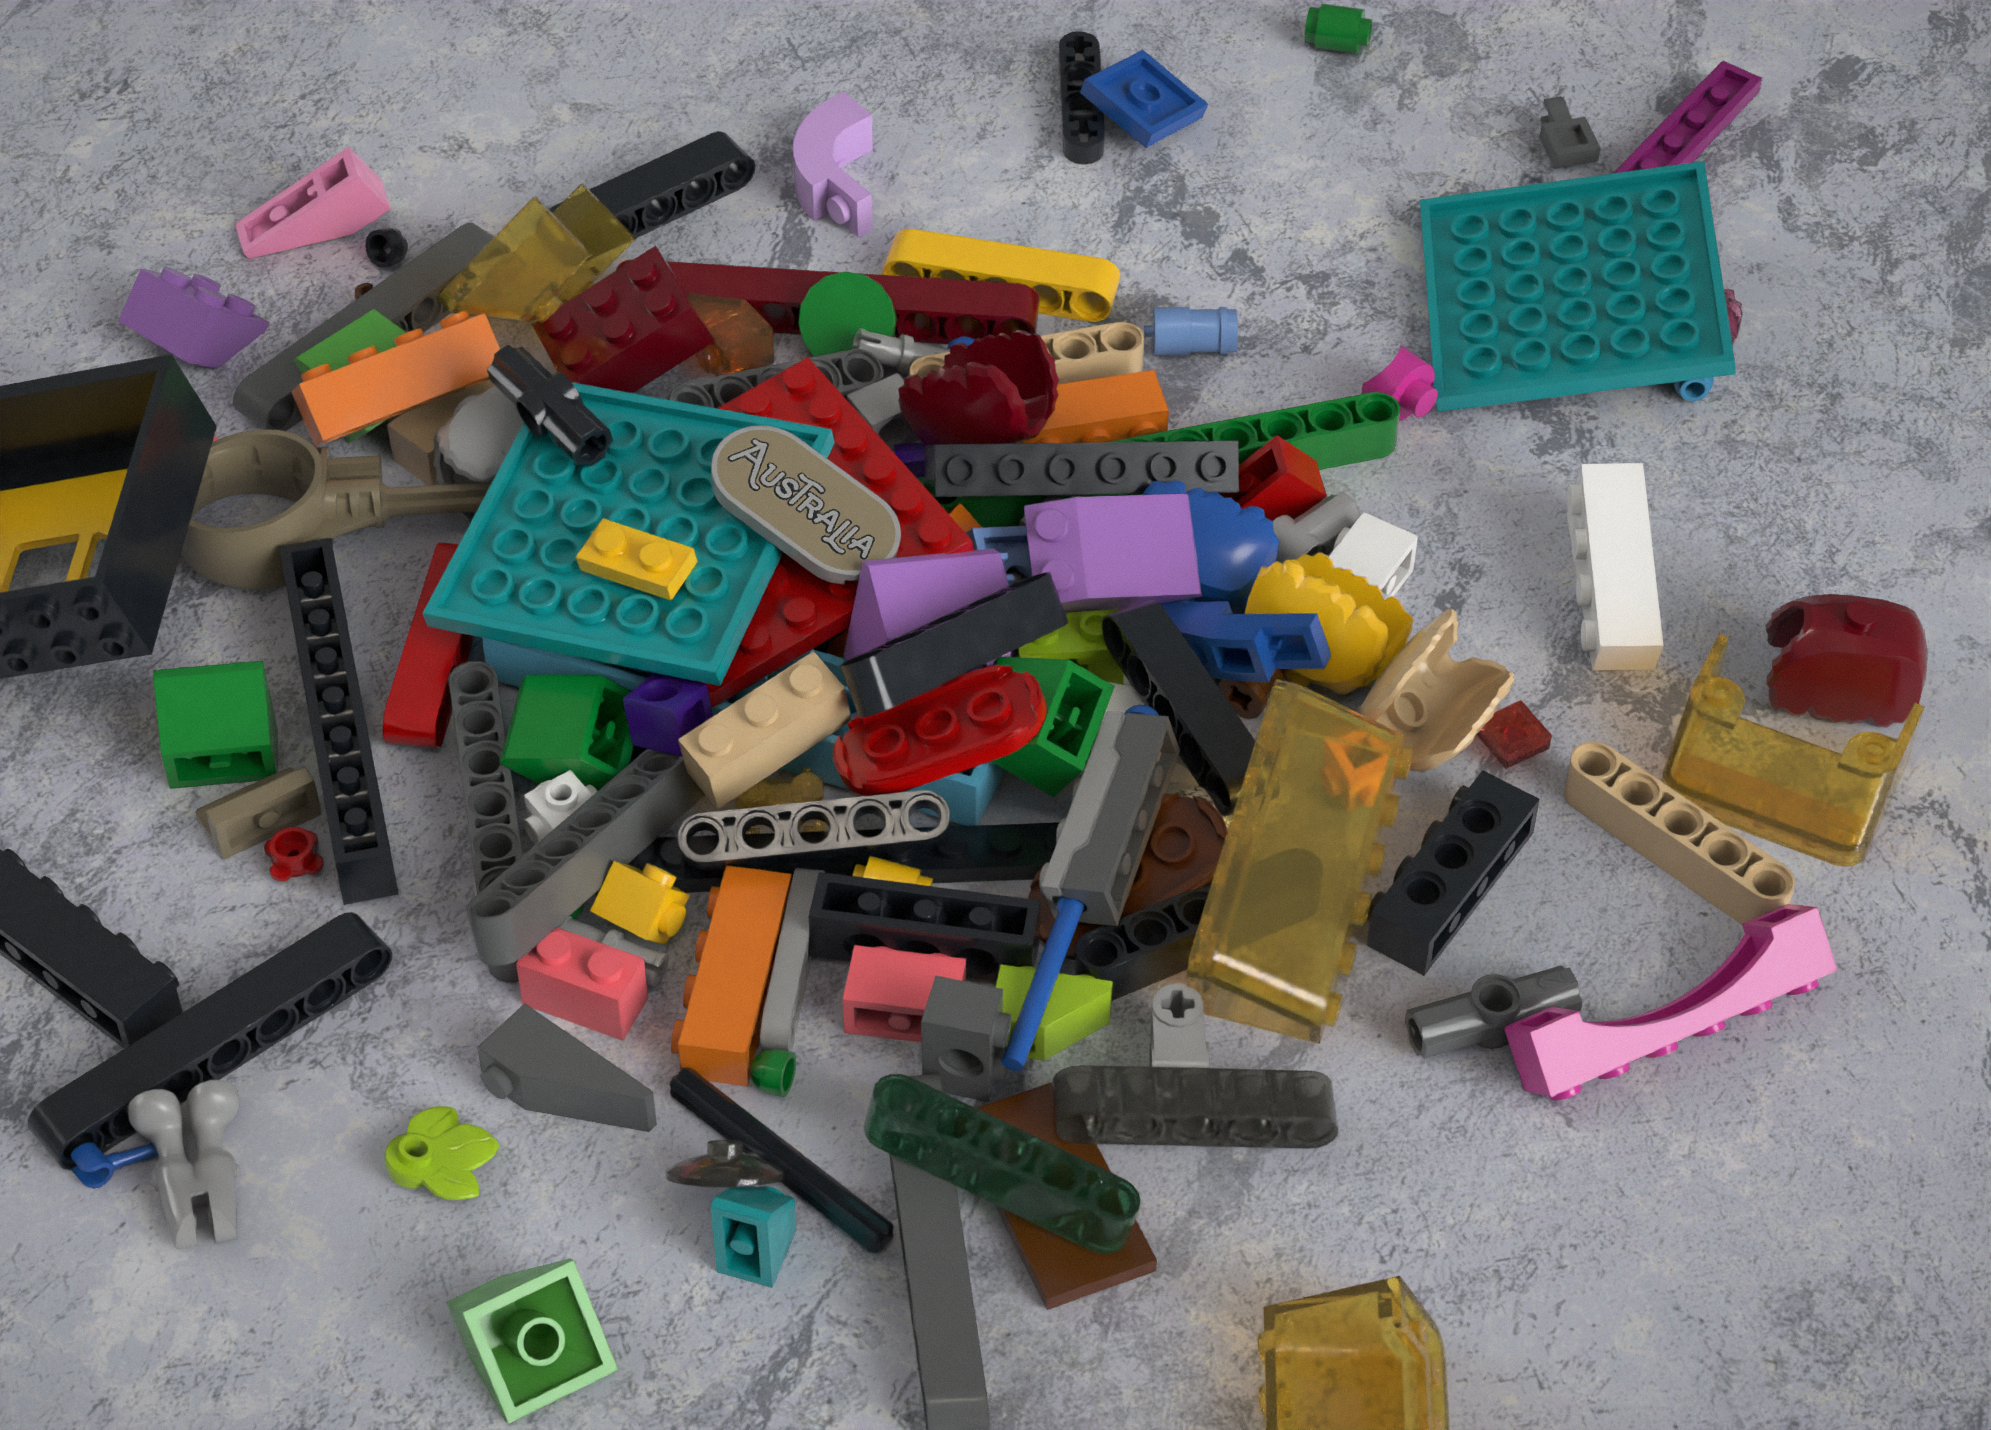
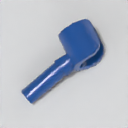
(96, 1169)

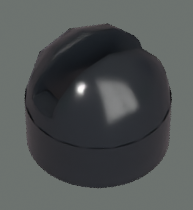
(382, 239)

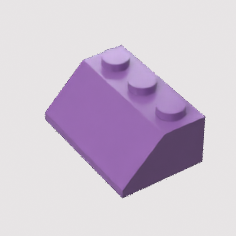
(915, 590)

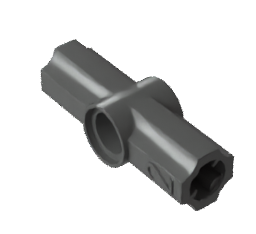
(1489, 1007)

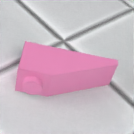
(317, 208)

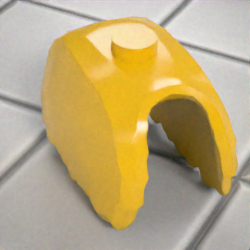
(1355, 618)

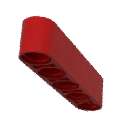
(420, 692)

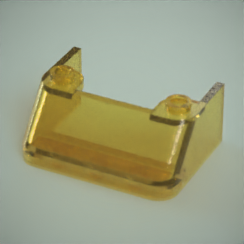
(540, 260)
(1778, 783)

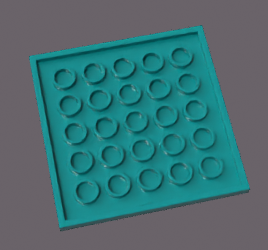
(1574, 287)
(518, 561)

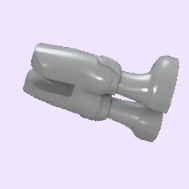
(187, 1185)

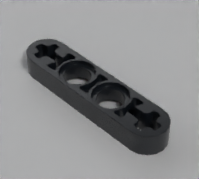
(1072, 99)

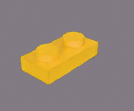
(636, 559)

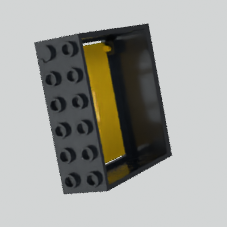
(87, 462)

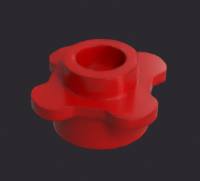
(293, 853)

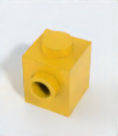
(642, 901)

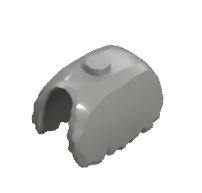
(476, 440)

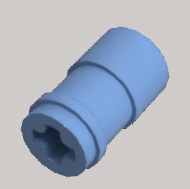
(1193, 330)

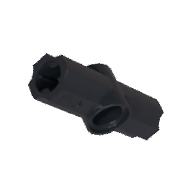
(550, 405)

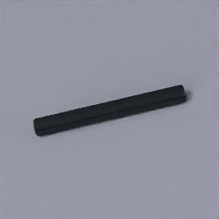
(800, 1173)

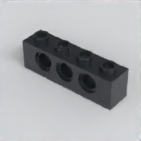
(1451, 872)
(923, 920)

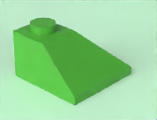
(532, 1337)

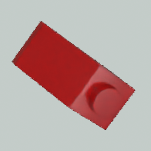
(1279, 481)

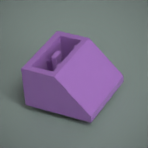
(191, 317)

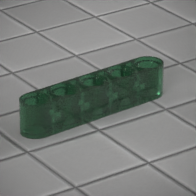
(1001, 1163)

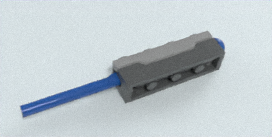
(1098, 846)

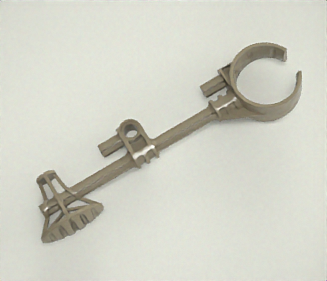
(329, 496)

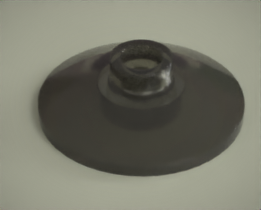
(724, 1167)

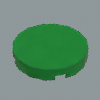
(840, 307)

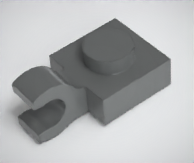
(1567, 139)

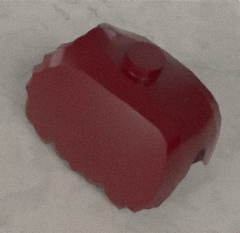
(984, 392)
(1847, 659)

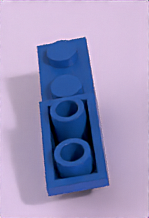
(1249, 644)

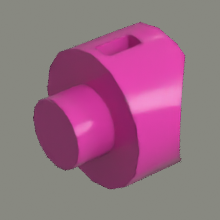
(1408, 381)

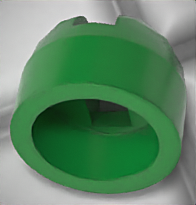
(774, 1071)

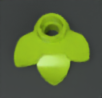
(440, 1154)

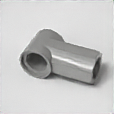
(1316, 528)

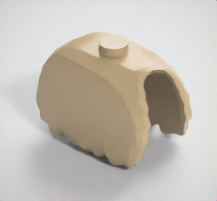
(1435, 698)

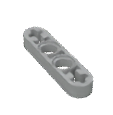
(790, 966)

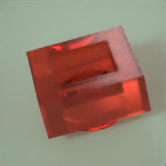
(1514, 735)

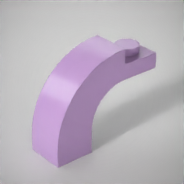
(822, 146)

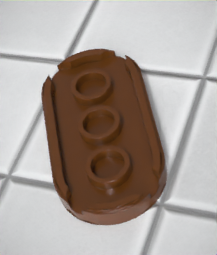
(1176, 859)

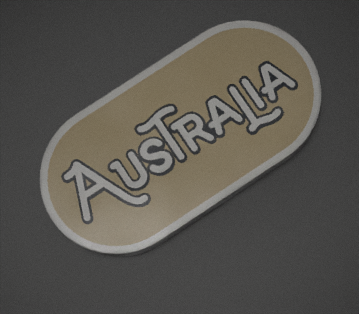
(803, 502)

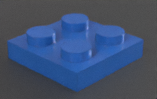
(1144, 98)

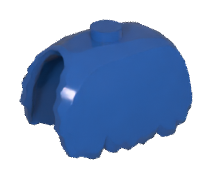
(1228, 544)

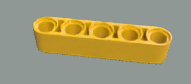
(1065, 282)

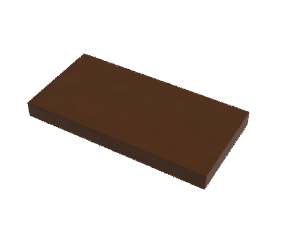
(1055, 1264)

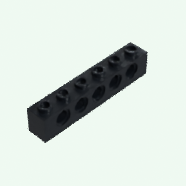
(1078, 467)

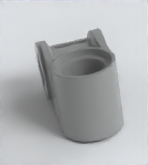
(1178, 1028)

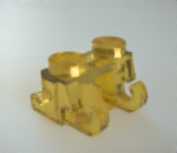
(803, 788)

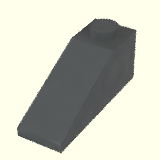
(559, 1075)

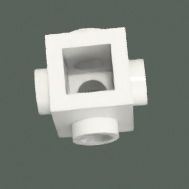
(552, 803)

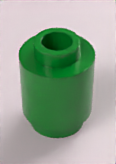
(1338, 28)

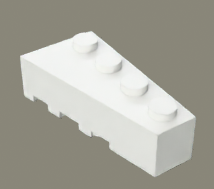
(1615, 567)

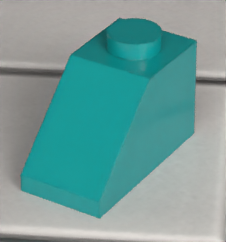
(752, 1232)

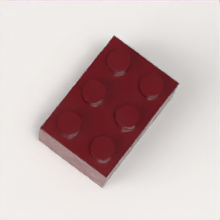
(625, 327)

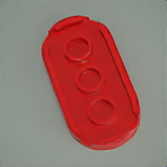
(941, 731)

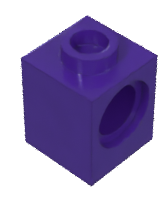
(665, 711)

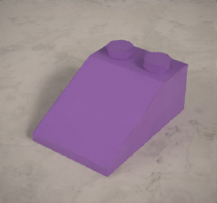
(1115, 549)

